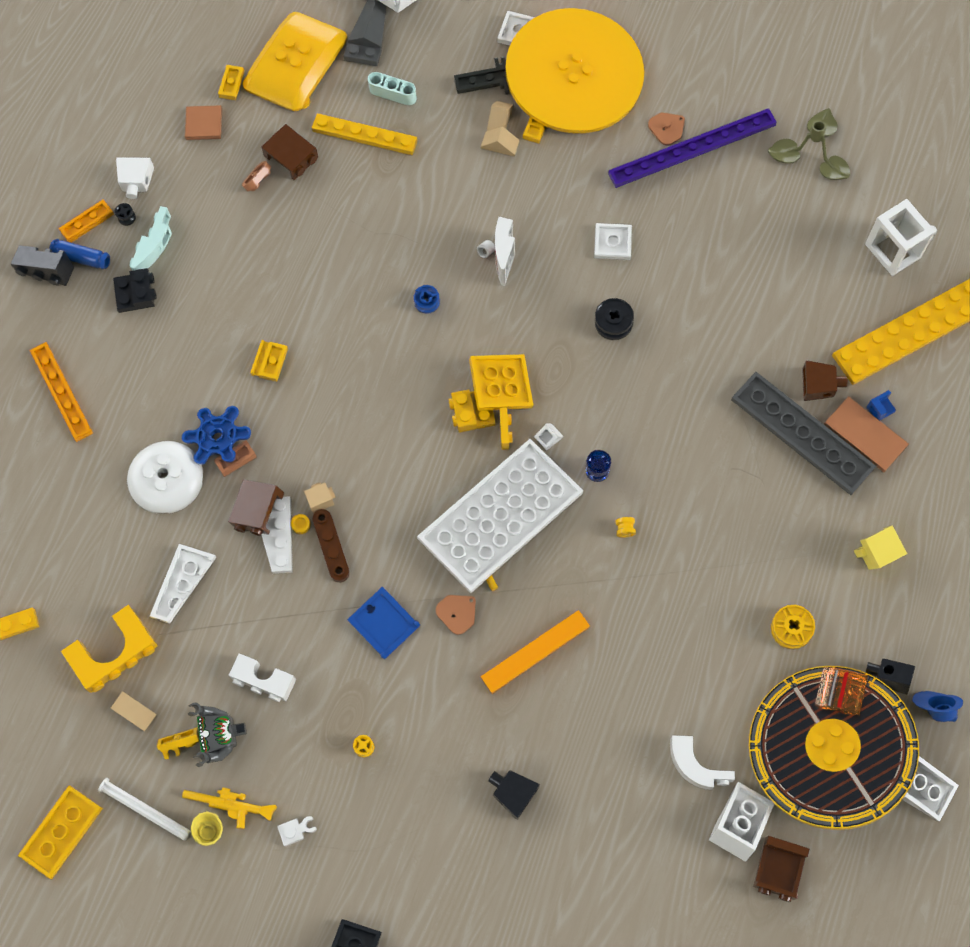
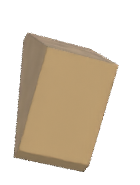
(499, 115)
(500, 141)

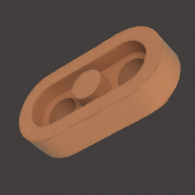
(261, 171)

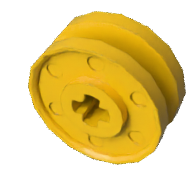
(789, 616)

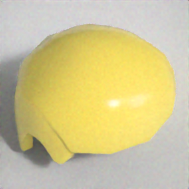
(206, 828)

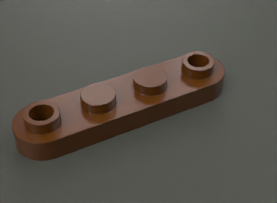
(331, 545)

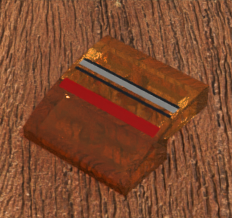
(841, 690)

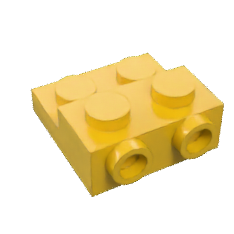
(466, 412)

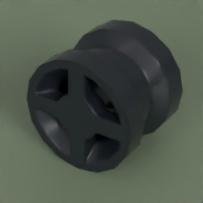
(125, 210)

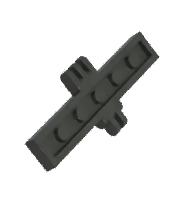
(483, 79)

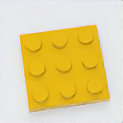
(501, 382)

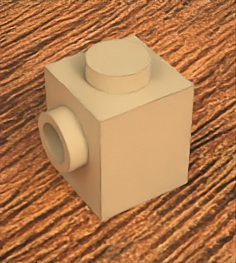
(319, 497)

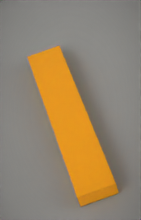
(61, 392)
(535, 651)

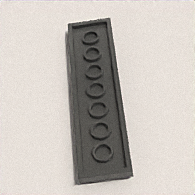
(803, 433)

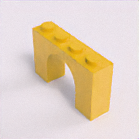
(137, 645)

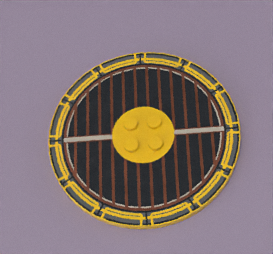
(831, 764)

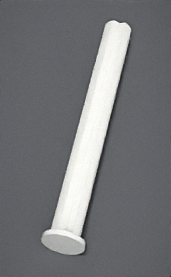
(143, 809)

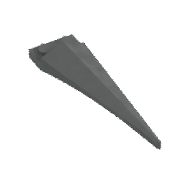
(367, 35)

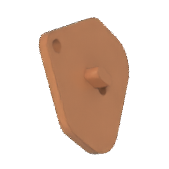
(671, 124)
(461, 608)

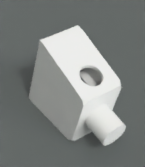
(134, 175)

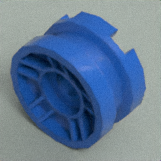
(421, 304)

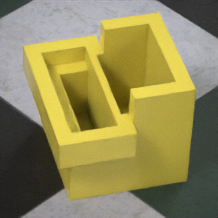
(881, 548)

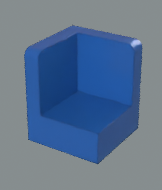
(881, 406)

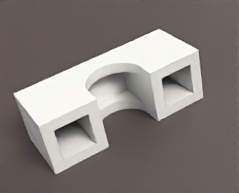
(277, 686)

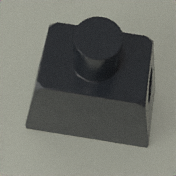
(900, 674)
(513, 791)

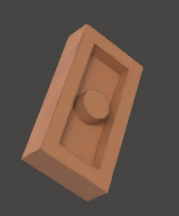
(244, 454)

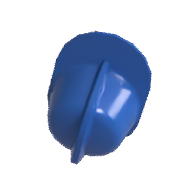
(939, 705)

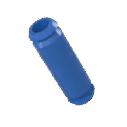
(82, 254)

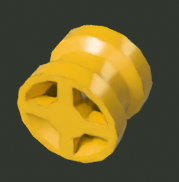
(625, 527)
(361, 743)

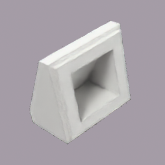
(548, 436)

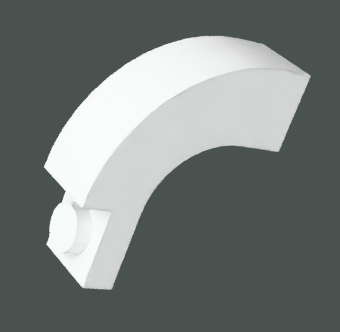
(686, 764)

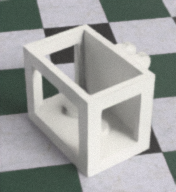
(906, 230)

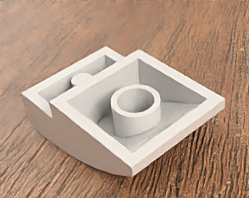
(504, 248)

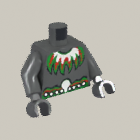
(216, 733)

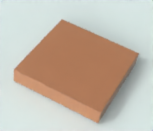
(203, 122)

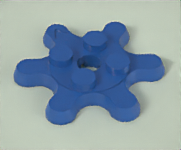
(209, 427)

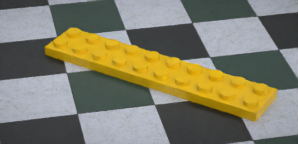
(905, 334)

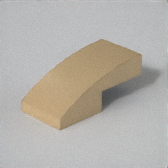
(133, 711)

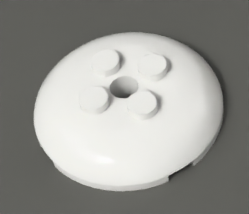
(166, 493)

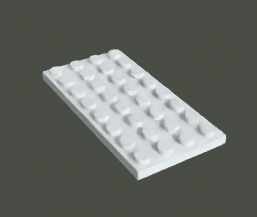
(500, 515)

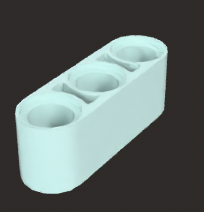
(385, 85)

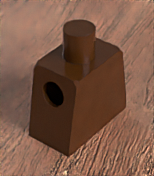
(821, 381)

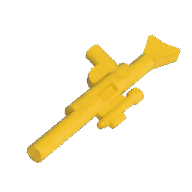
(227, 801)

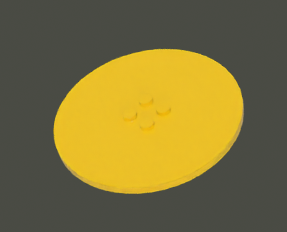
(574, 70)

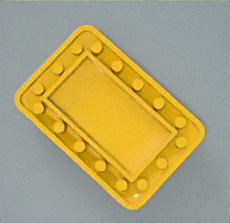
(294, 61)

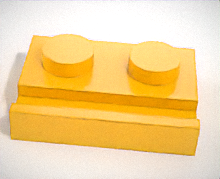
(269, 360)

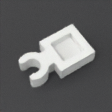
(293, 831)

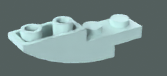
(151, 247)

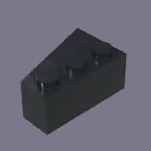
(43, 265)

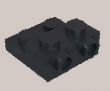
(134, 290)
(355, 935)

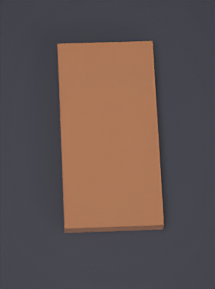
(866, 434)

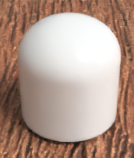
(488, 246)

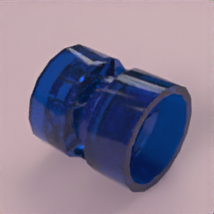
(598, 465)

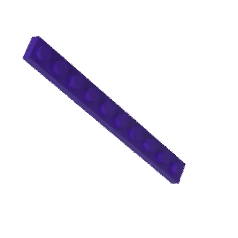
(692, 148)

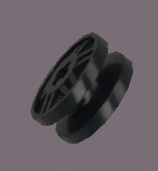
(614, 319)

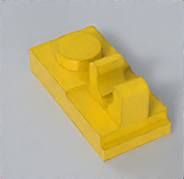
(187, 738)

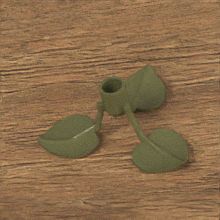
(819, 126)

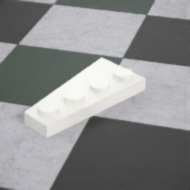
(279, 541)
(181, 579)

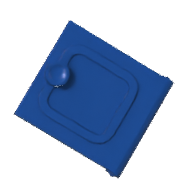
(383, 622)

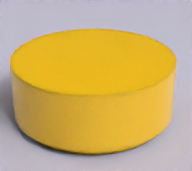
(300, 524)

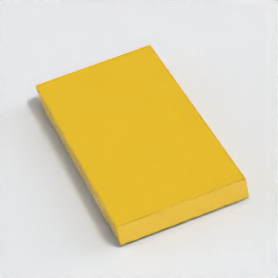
(60, 832)

